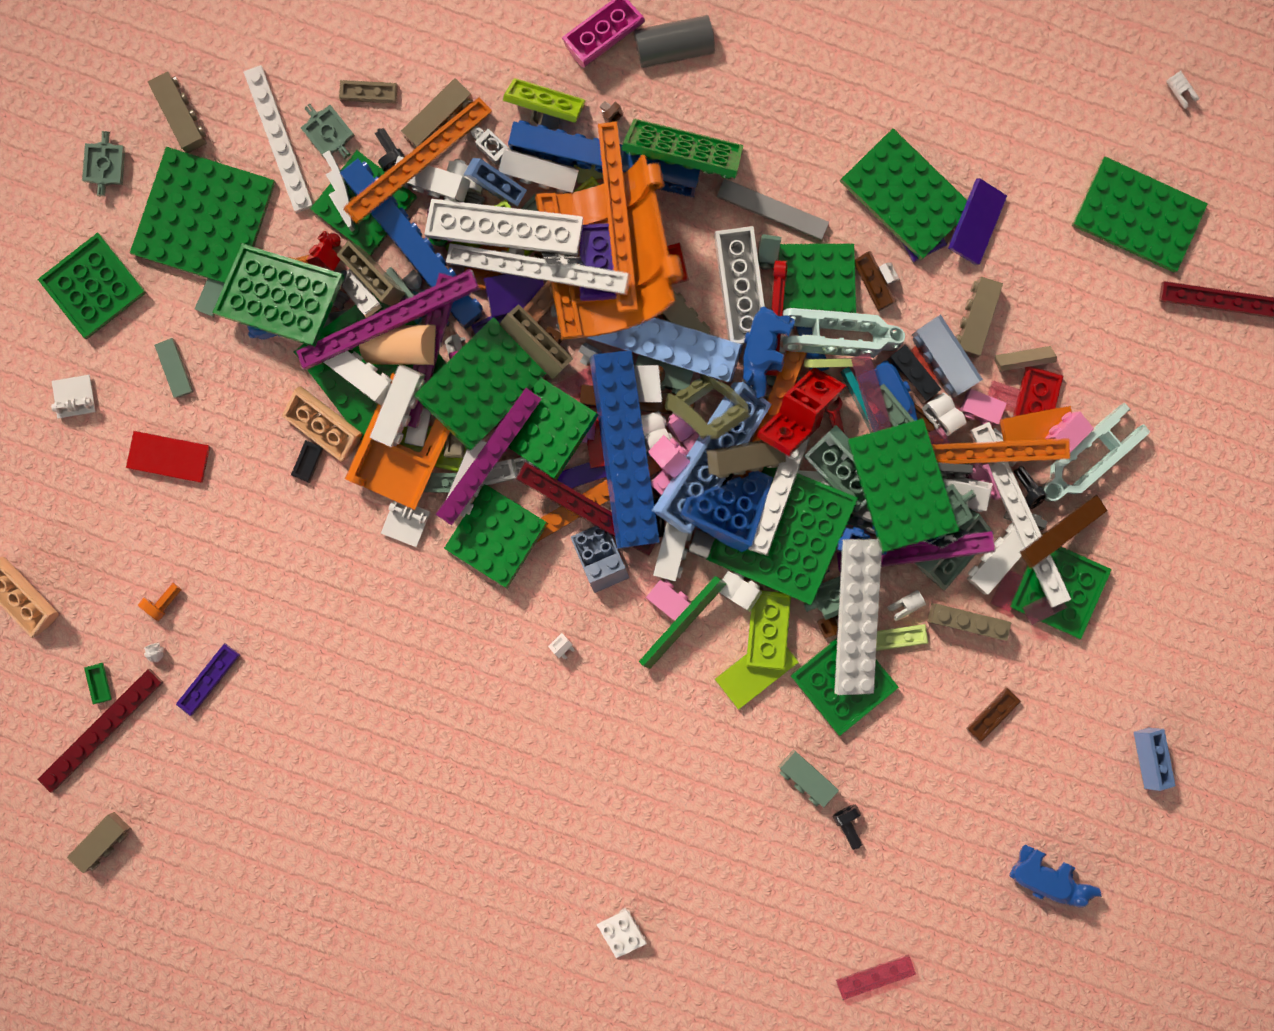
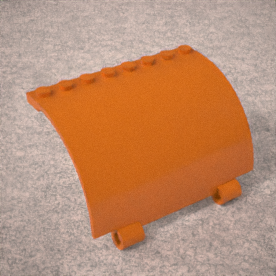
(650, 257)

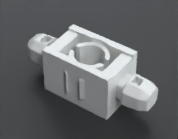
(483, 138)

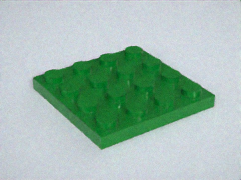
(367, 232)
(819, 277)
(91, 285)
(553, 429)
(496, 536)
(1083, 582)
(817, 682)

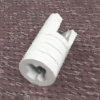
(1179, 84)
(910, 602)

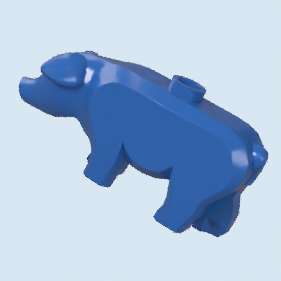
(761, 347)
(888, 375)
(1050, 883)

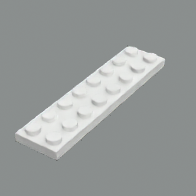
(504, 227)
(858, 616)

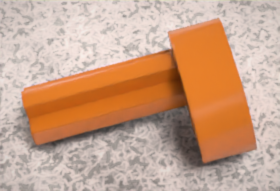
(157, 610)

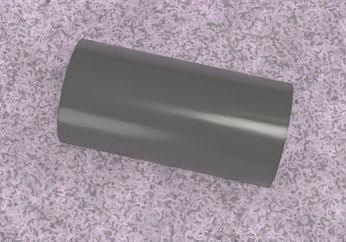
(674, 41)

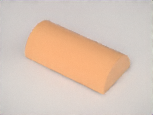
(402, 346)
(321, 424)
(24, 601)

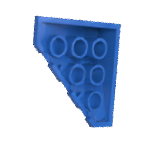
(731, 510)

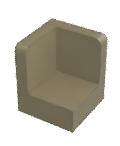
(549, 121)

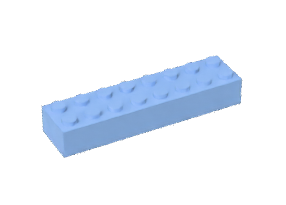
(679, 347)
(696, 476)

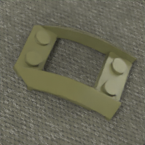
(719, 426)

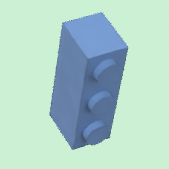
(494, 181)
(1154, 759)

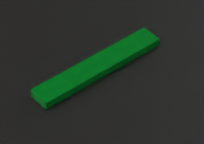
(682, 622)

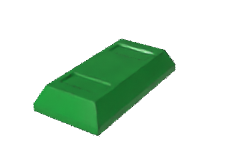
(97, 683)

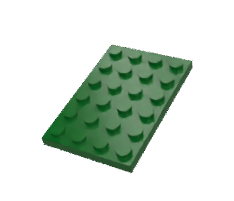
(683, 148)
(906, 193)
(1139, 214)
(278, 295)
(480, 384)
(902, 485)

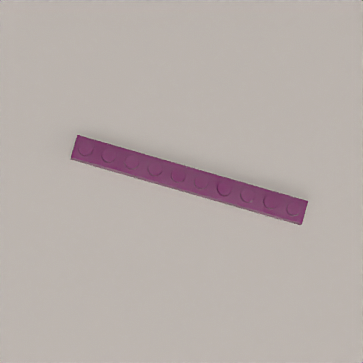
(388, 319)

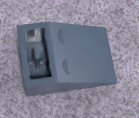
(599, 558)

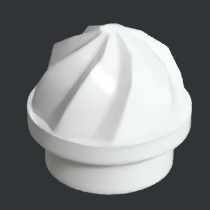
(413, 280)
(154, 652)

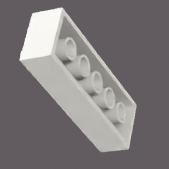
(739, 279)

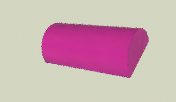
(602, 31)

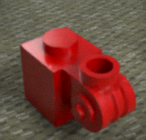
(323, 253)

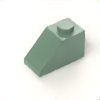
(768, 251)

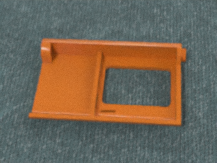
(396, 470)

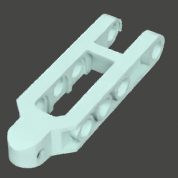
(883, 335)
(1057, 487)

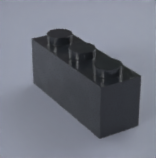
(914, 373)

